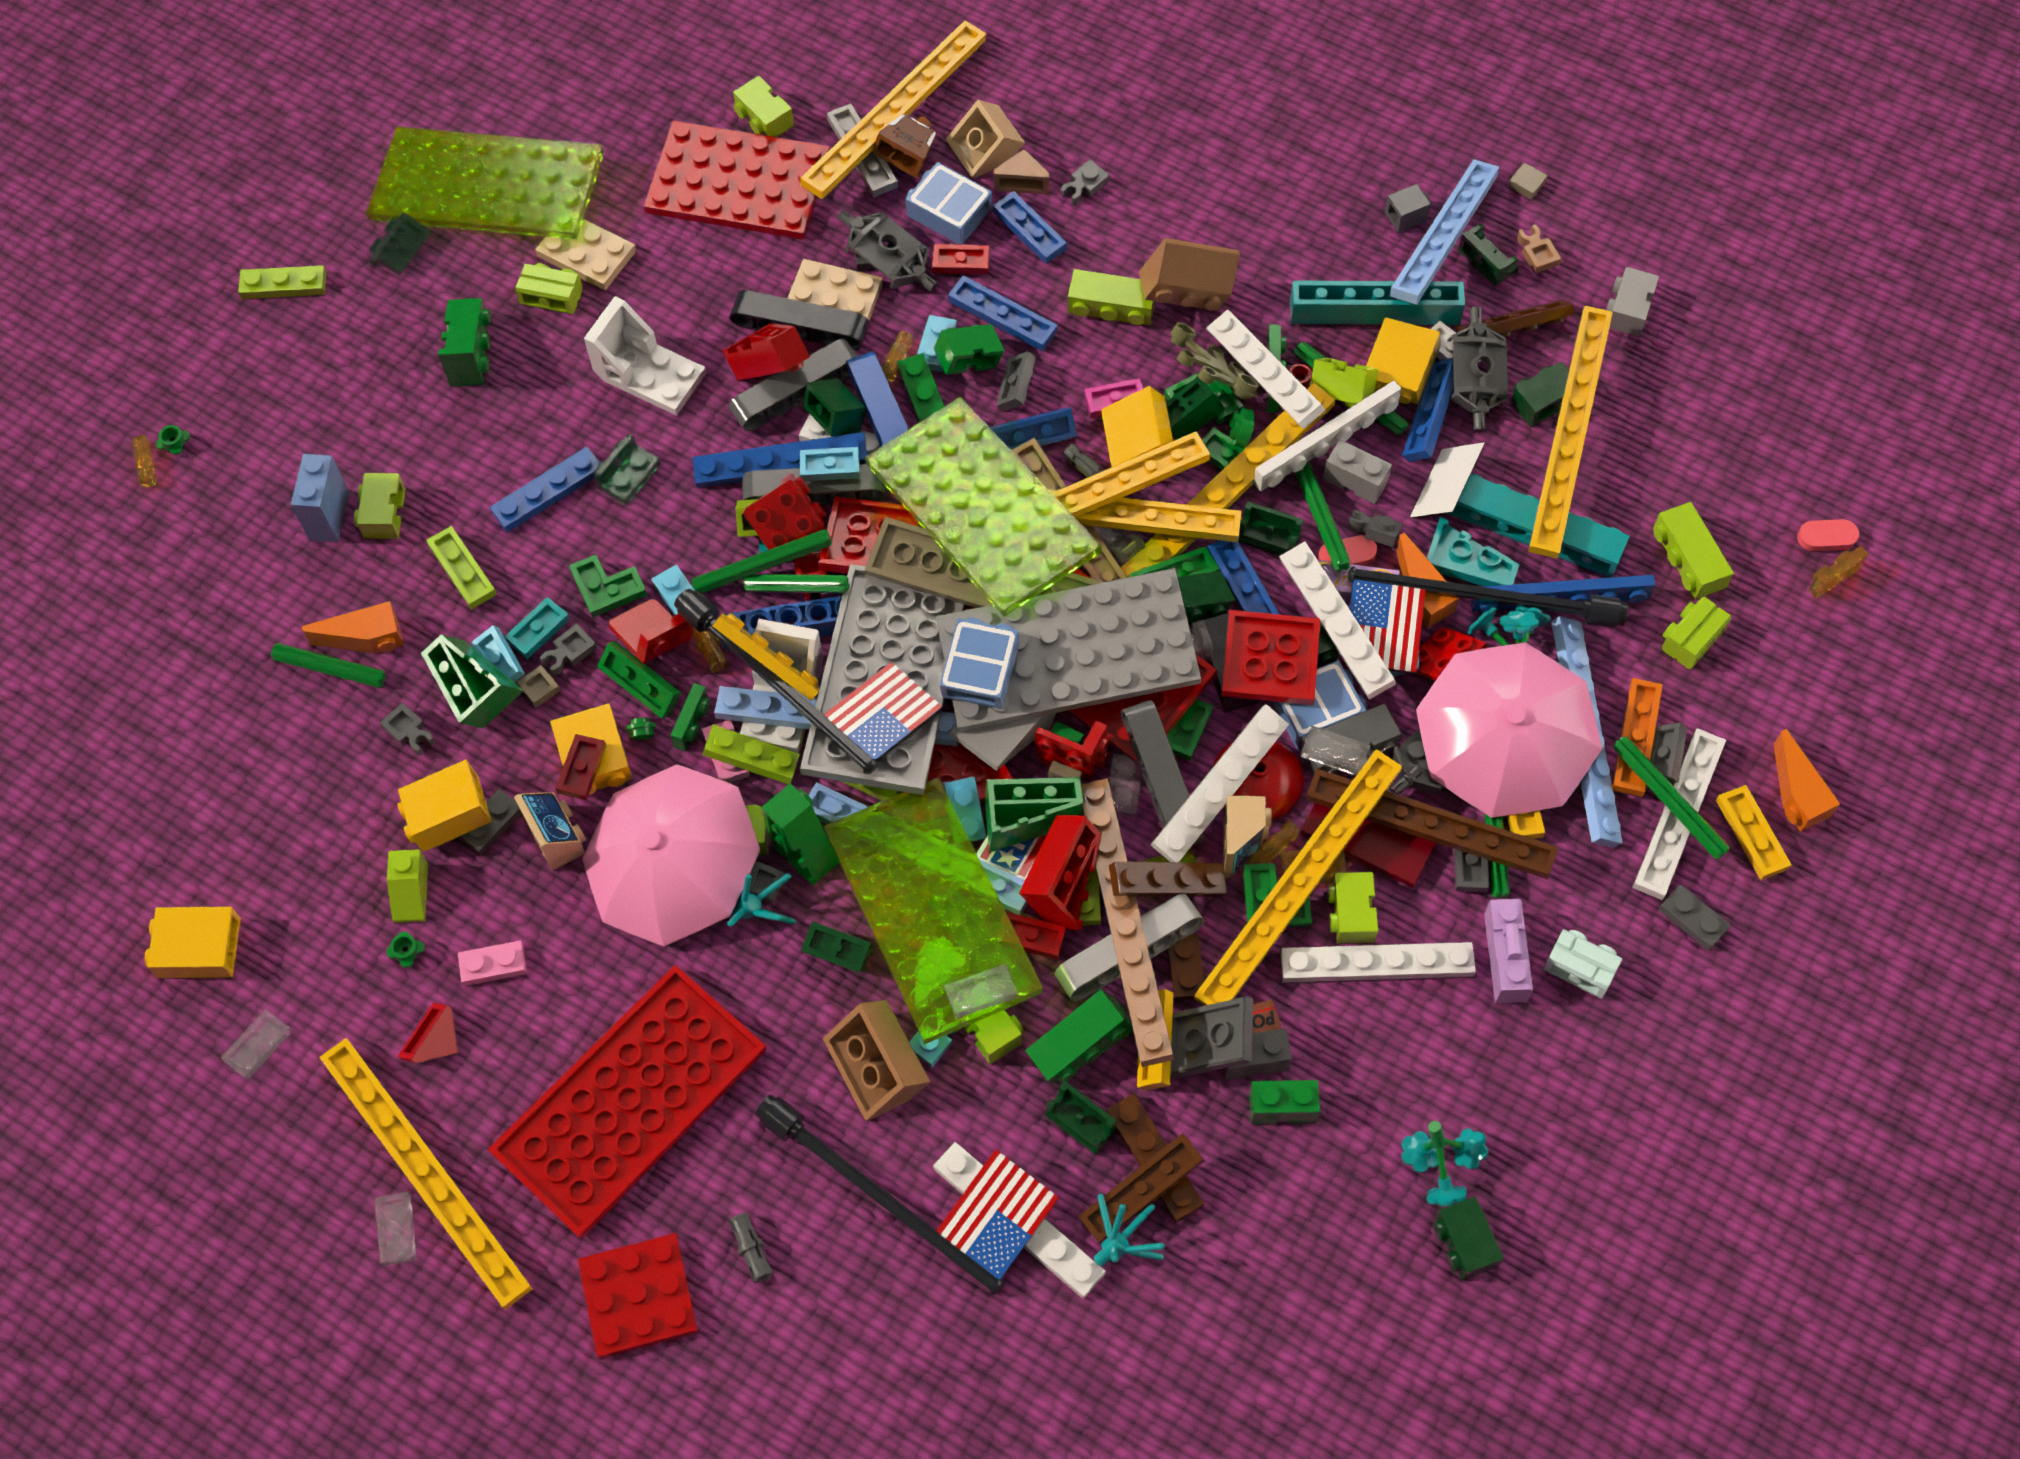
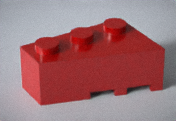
(767, 352)
(1061, 871)

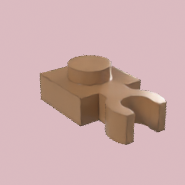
(1538, 253)

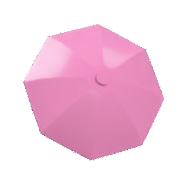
(1508, 730)
(671, 855)

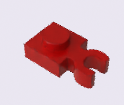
(809, 566)

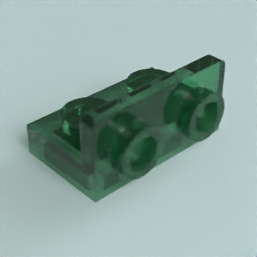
(400, 243)
(626, 470)

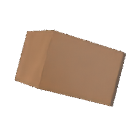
(1021, 175)

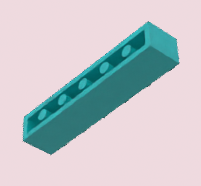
(1371, 302)
(1514, 515)

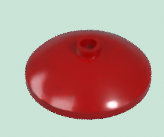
(1279, 783)

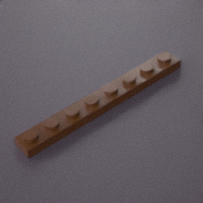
(1443, 827)

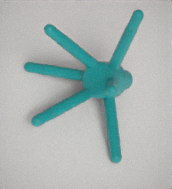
(750, 905)
(1117, 1244)

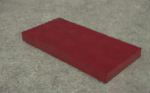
(1380, 847)

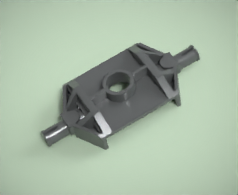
(900, 264)
(1473, 388)
(1414, 768)

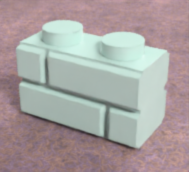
(1583, 962)

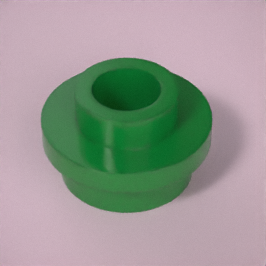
(640, 729)

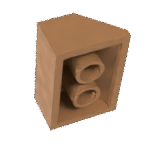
(1189, 274)
(875, 1059)

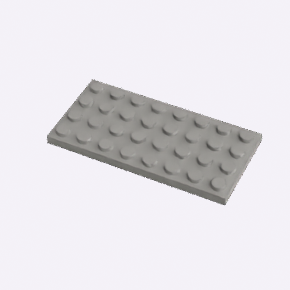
(875, 627)
(1087, 648)

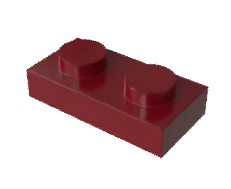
(581, 767)

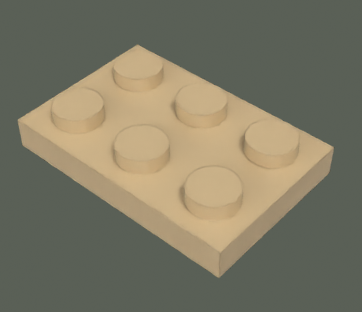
(594, 255)
(836, 287)

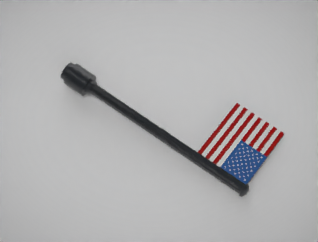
(1393, 605)
(863, 723)
(981, 1230)

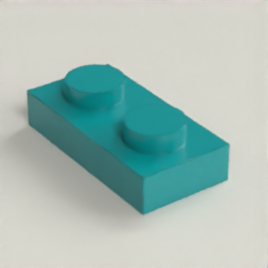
(537, 628)

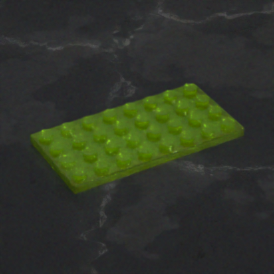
(486, 182)
(983, 506)
(929, 904)

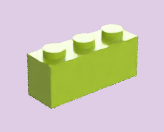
(1109, 298)
(1692, 550)

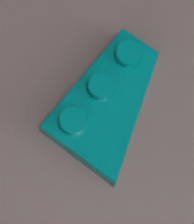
(1465, 559)

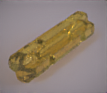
(897, 352)
(143, 461)
(1275, 844)

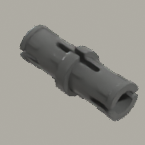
(750, 1247)

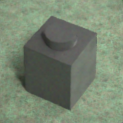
(1407, 208)

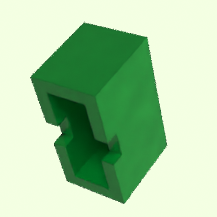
(968, 347)
(1284, 1102)

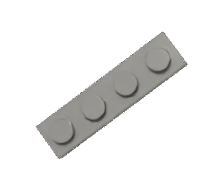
(872, 168)

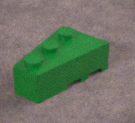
(466, 342)
(469, 681)
(1027, 807)
(799, 834)
(1081, 1037)

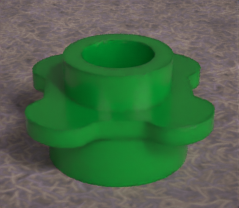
(170, 433)
(403, 940)

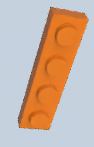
(1639, 727)

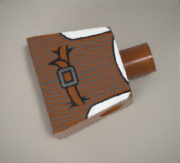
(905, 143)

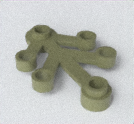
(1213, 363)

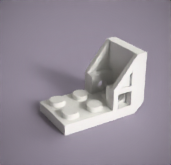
(628, 357)
(805, 650)

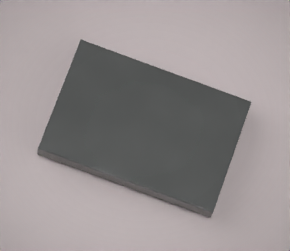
(1212, 1037)

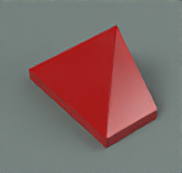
(432, 1037)

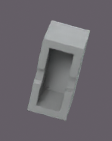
(1632, 300)
(1357, 471)

